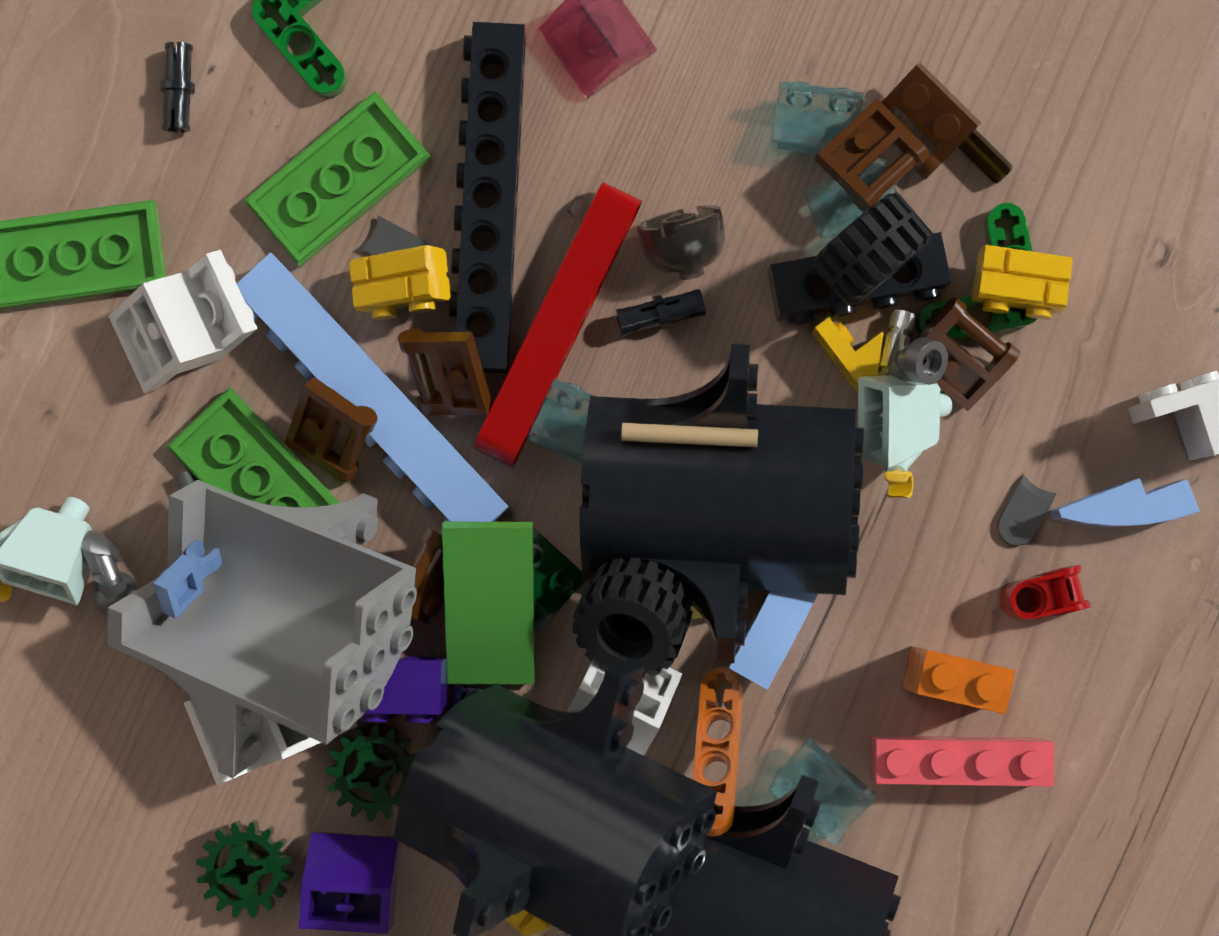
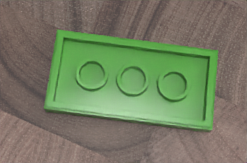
(337, 179)
(79, 254)
(244, 457)
(489, 602)

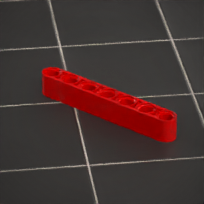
(557, 324)

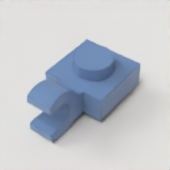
(183, 579)

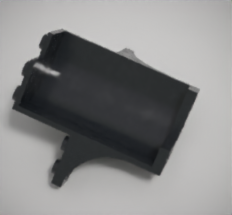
(725, 513)
(555, 813)
(777, 883)

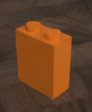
(958, 680)

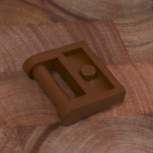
(934, 112)
(862, 145)
(456, 370)
(965, 376)
(318, 423)
(428, 576)

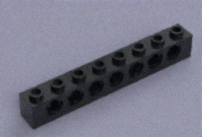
(507, 46)

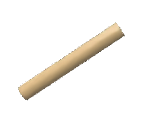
(689, 435)

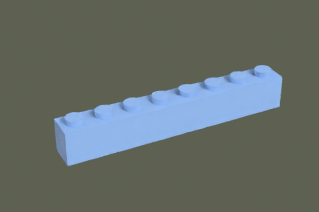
(339, 362)

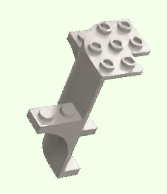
(286, 627)

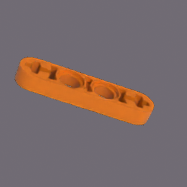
(724, 749)

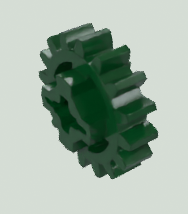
(368, 752)
(242, 849)

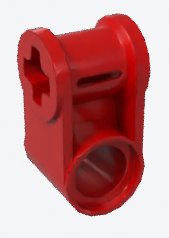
(1052, 594)

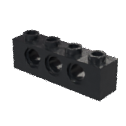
(792, 302)

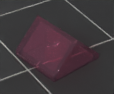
(596, 41)

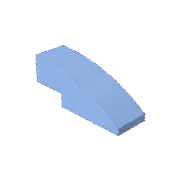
(1130, 505)
(771, 635)

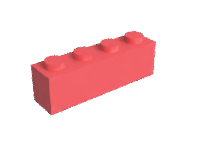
(961, 760)

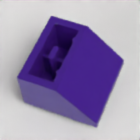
(414, 689)
(349, 883)

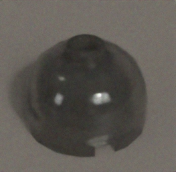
(683, 240)

